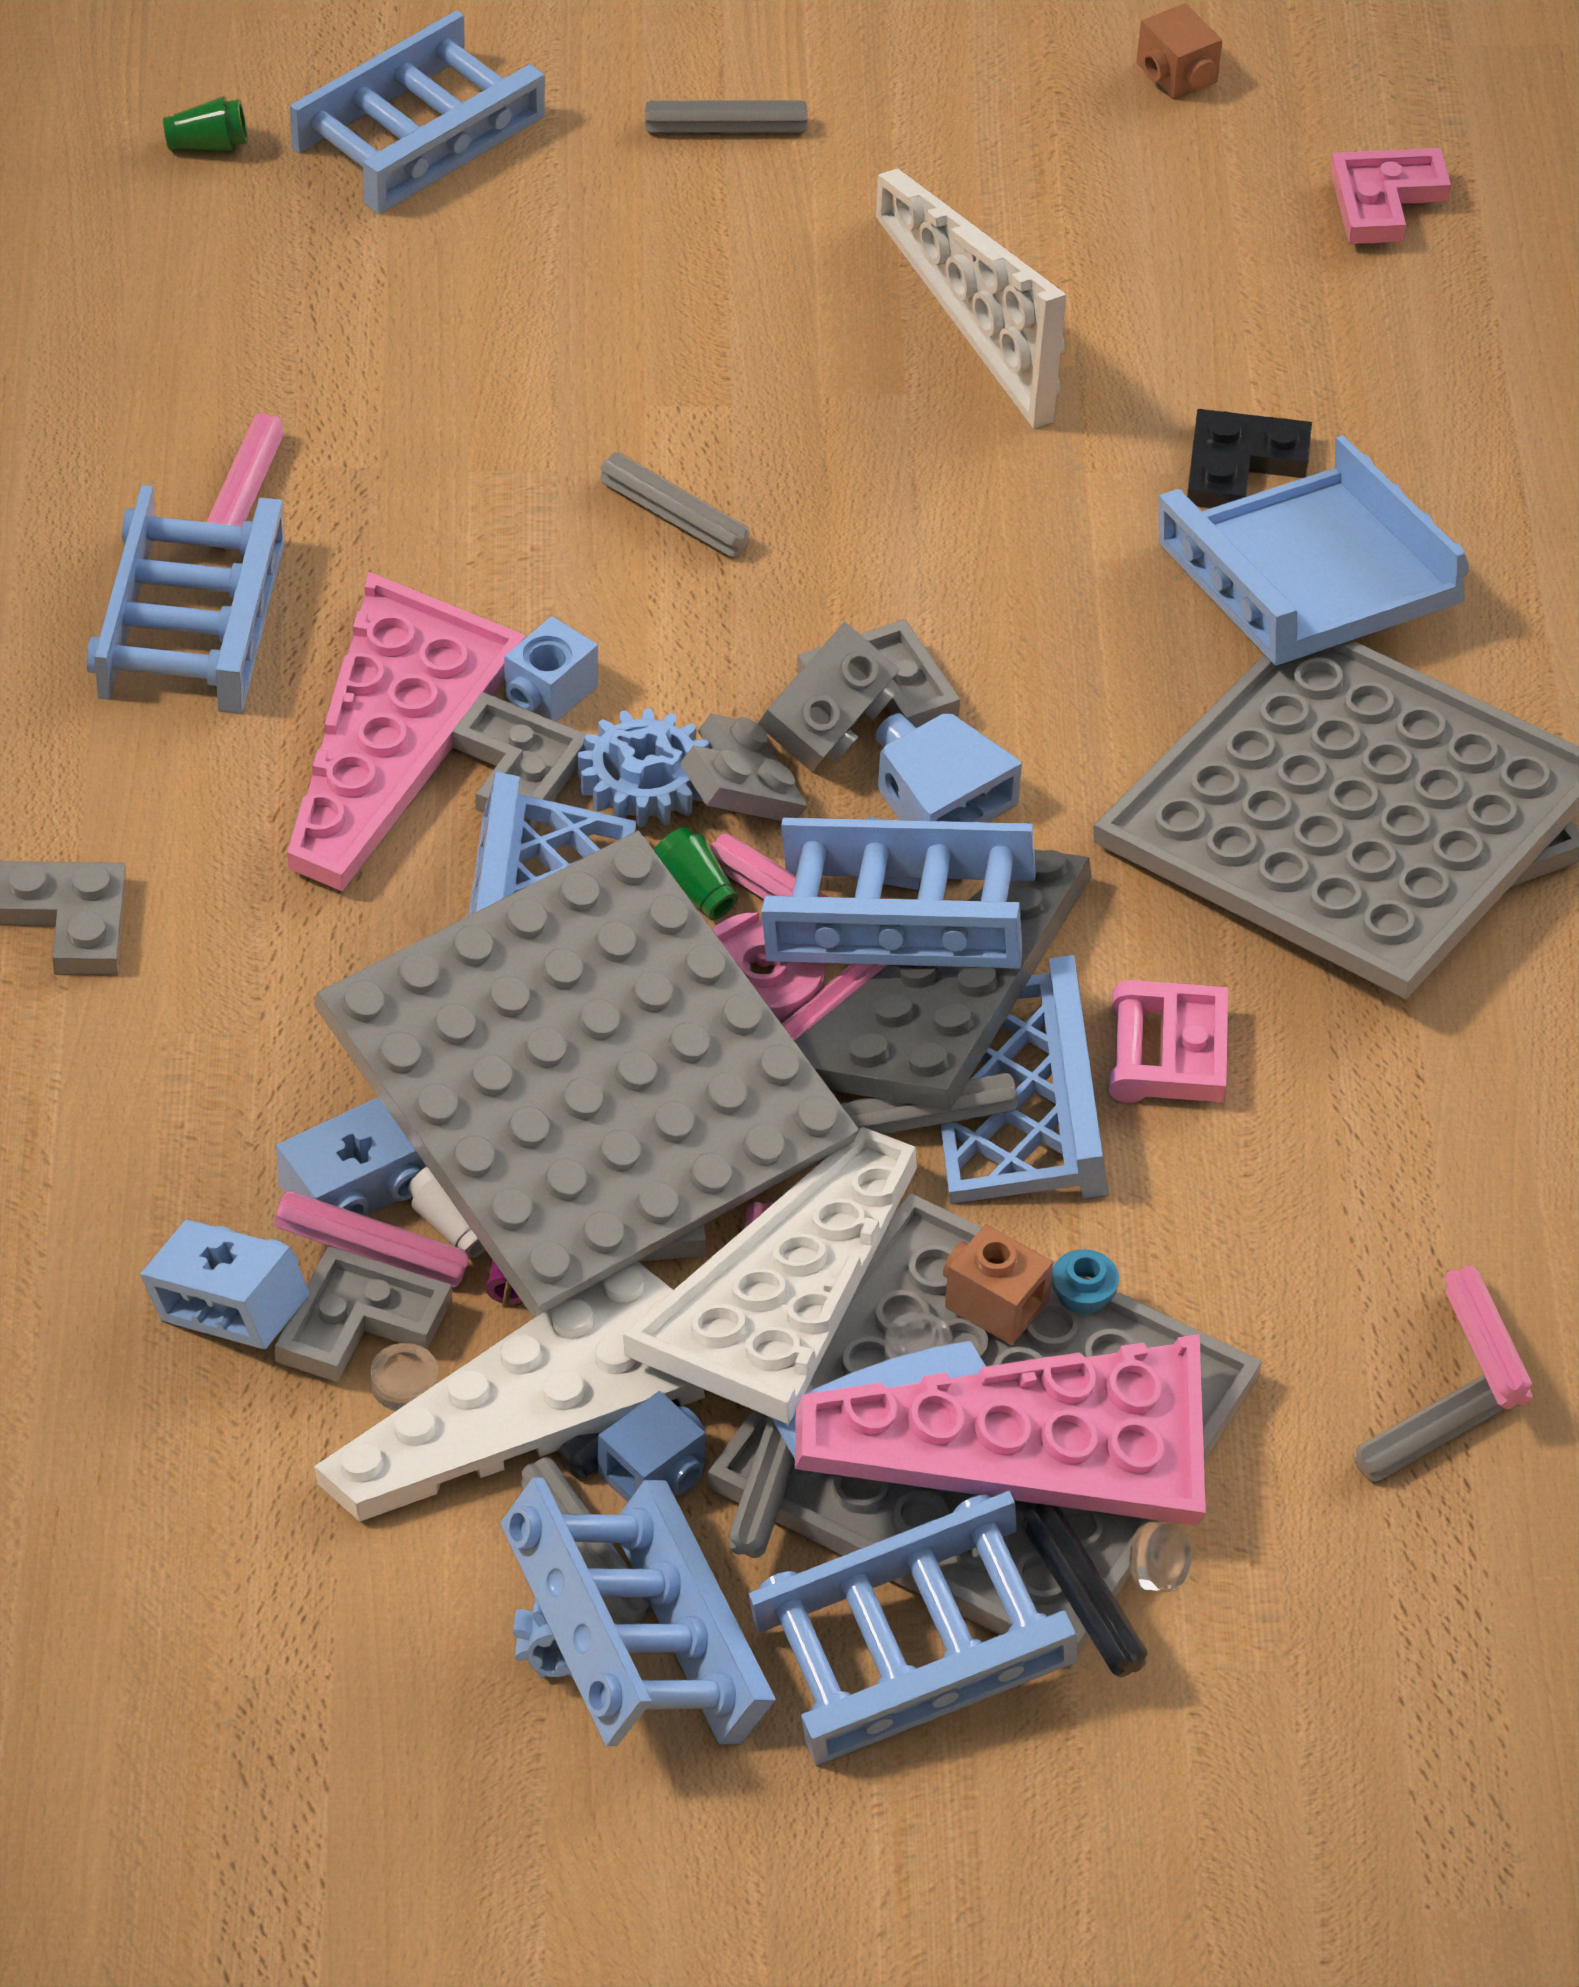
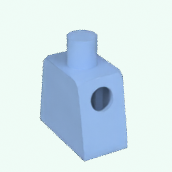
(944, 771)

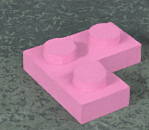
(1375, 185)

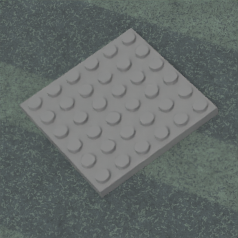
(1351, 809)
(585, 1071)
(859, 1512)

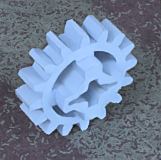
(639, 767)

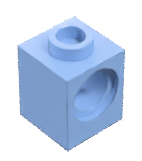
(551, 670)

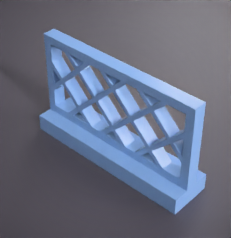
(504, 829)
(1070, 1091)

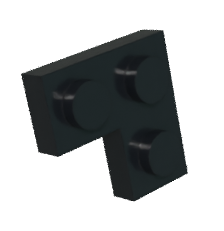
(1235, 444)

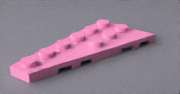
(391, 721)
(1051, 1430)

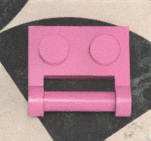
(1191, 1042)

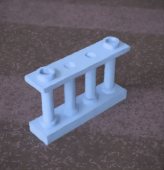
(426, 150)
(237, 625)
(900, 930)
(682, 1593)
(903, 1693)

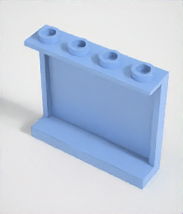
(1316, 557)

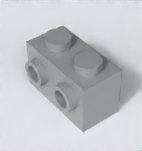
(829, 697)

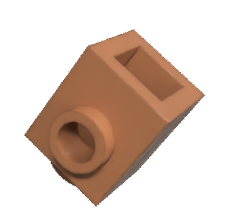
(1179, 51)
(997, 1283)

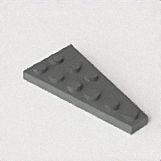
(926, 1028)

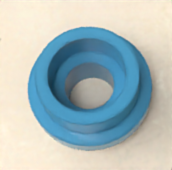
(1082, 1294)

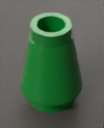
(209, 126)
(697, 872)

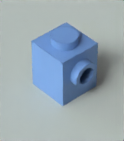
(653, 1444)

